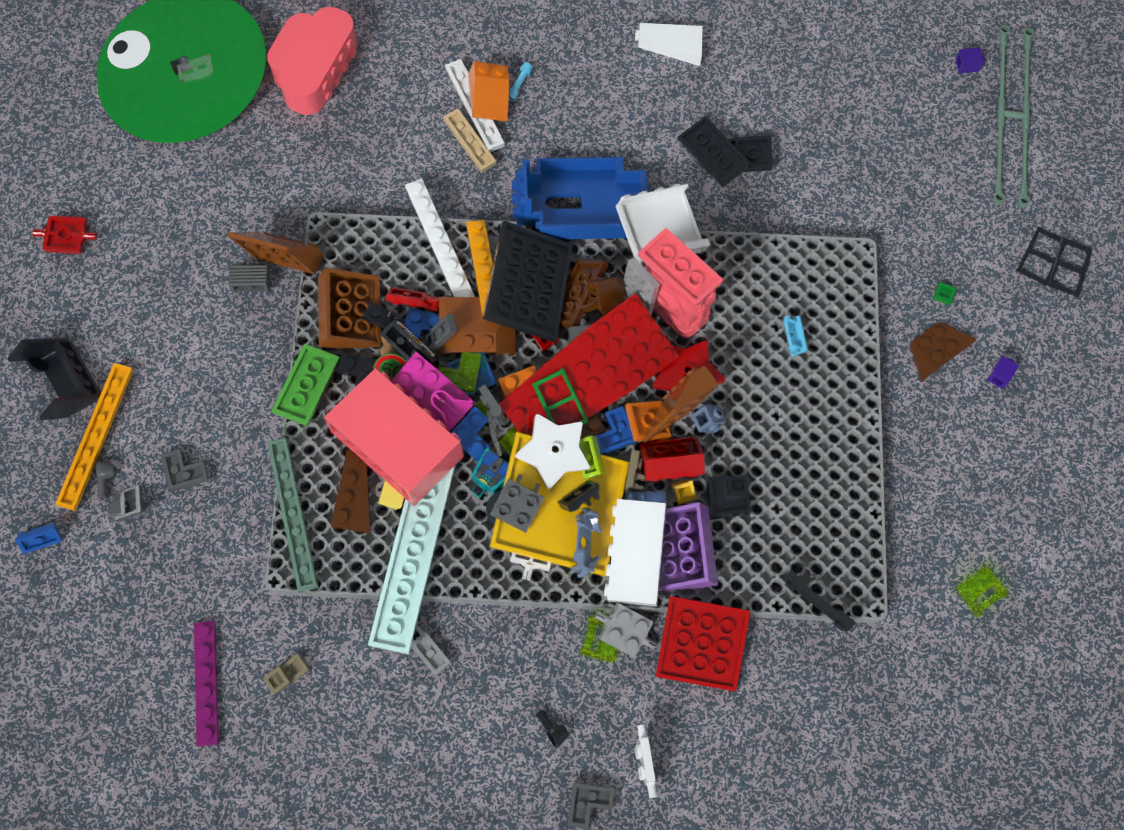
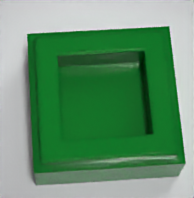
(944, 293)

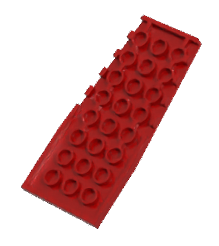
(601, 364)

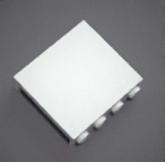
(652, 212)

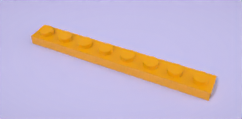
(94, 437)

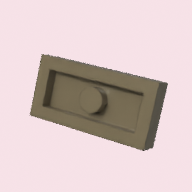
(632, 477)

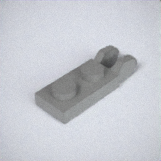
(429, 652)

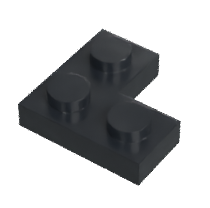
(356, 366)

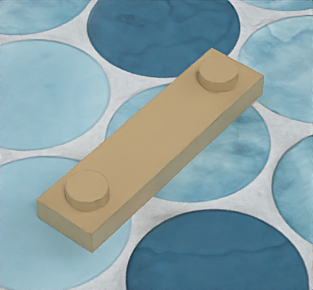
(469, 140)

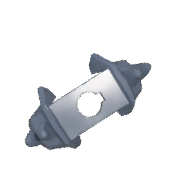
(586, 524)

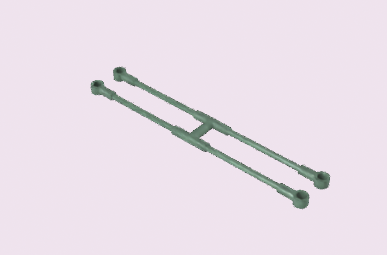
(1024, 115)

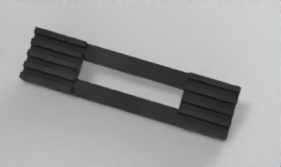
(840, 619)

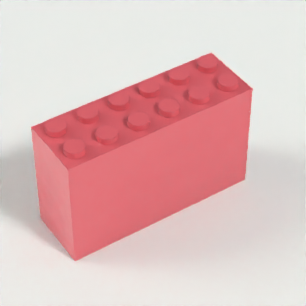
(395, 436)

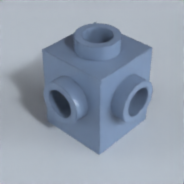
(708, 418)

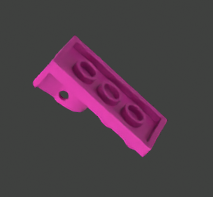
(433, 391)

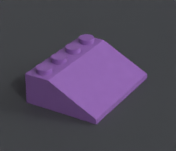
(687, 549)

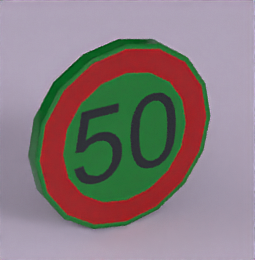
(390, 364)

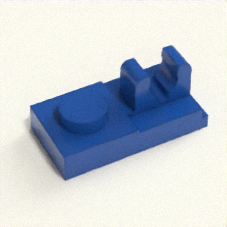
(38, 538)

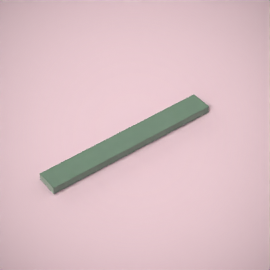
(292, 515)

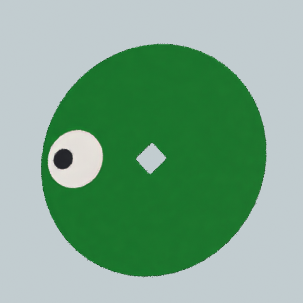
(140, 84)

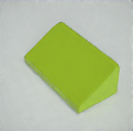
(592, 454)

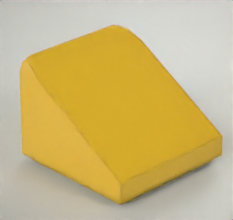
(684, 490)

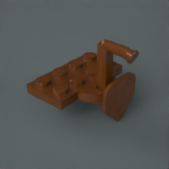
(588, 291)

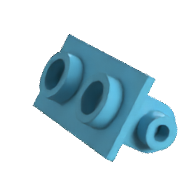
(795, 335)

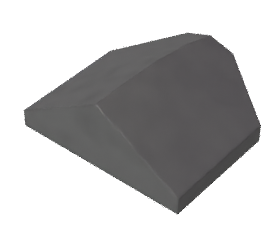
(126, 504)

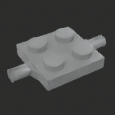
(625, 630)

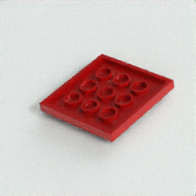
(702, 643)

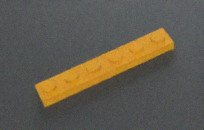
(481, 257)

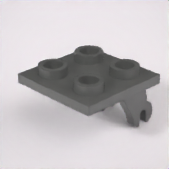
(517, 504)

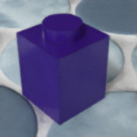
(969, 60)
(1003, 372)

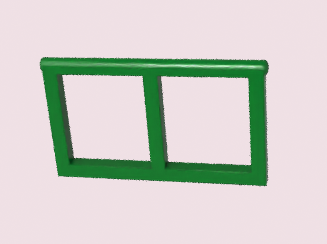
(572, 396)

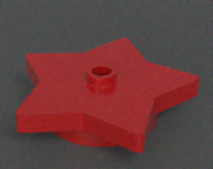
(688, 358)

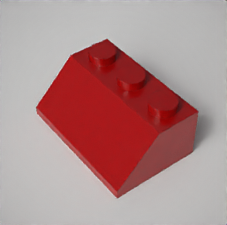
(672, 458)

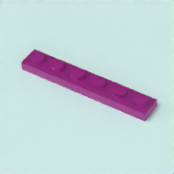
(206, 684)

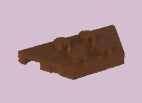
(937, 348)

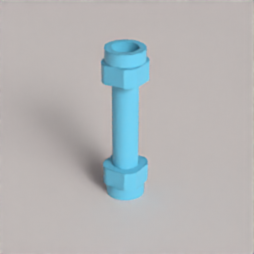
(525, 70)

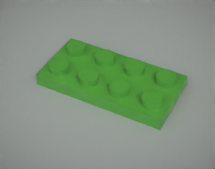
(306, 385)

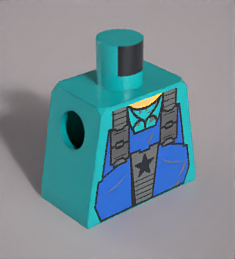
(489, 474)

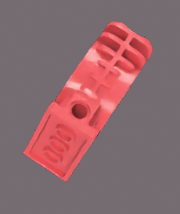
(685, 283)

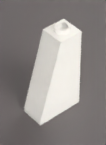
(674, 41)

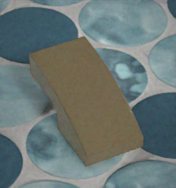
(286, 674)

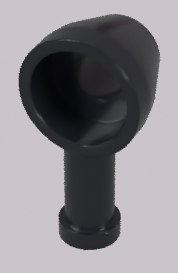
(556, 734)

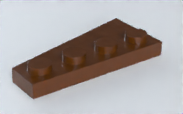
(352, 499)

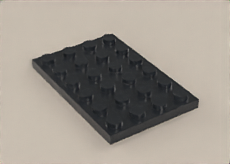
(528, 281)

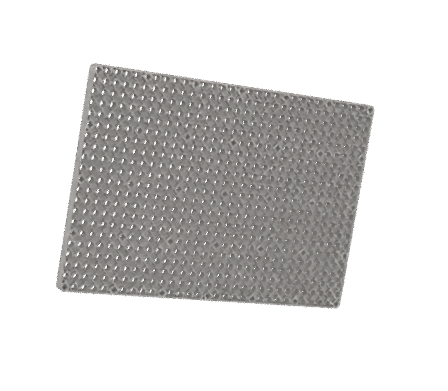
(864, 338)

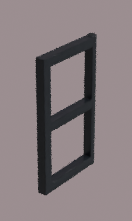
(1030, 250)
(1082, 272)

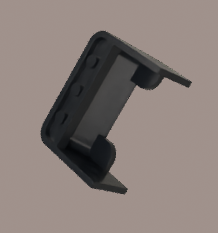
(65, 372)

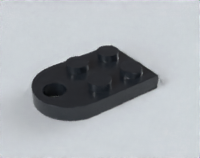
(756, 150)

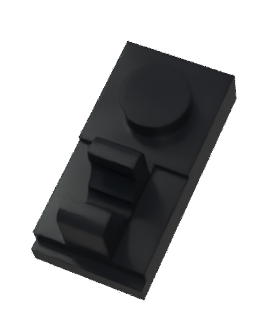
(380, 316)
(579, 496)

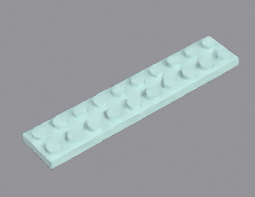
(409, 570)

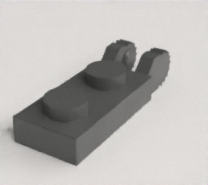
(441, 332)

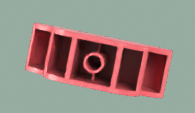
(312, 57)

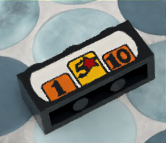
(406, 342)

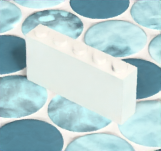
(635, 552)

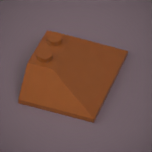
(473, 332)

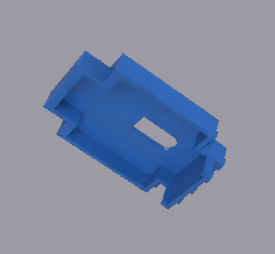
(595, 180)

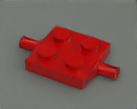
(64, 234)

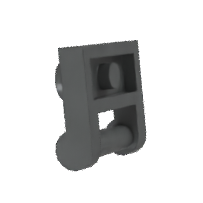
(493, 405)

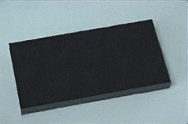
(713, 151)

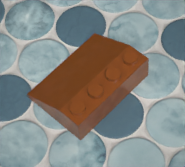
(279, 250)
(341, 306)
(681, 400)

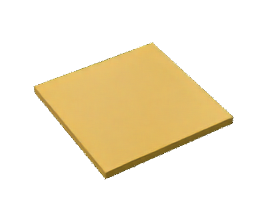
(553, 529)

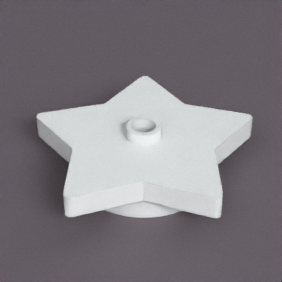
(540, 454)

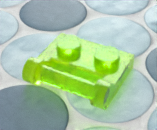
(976, 586)
(604, 651)

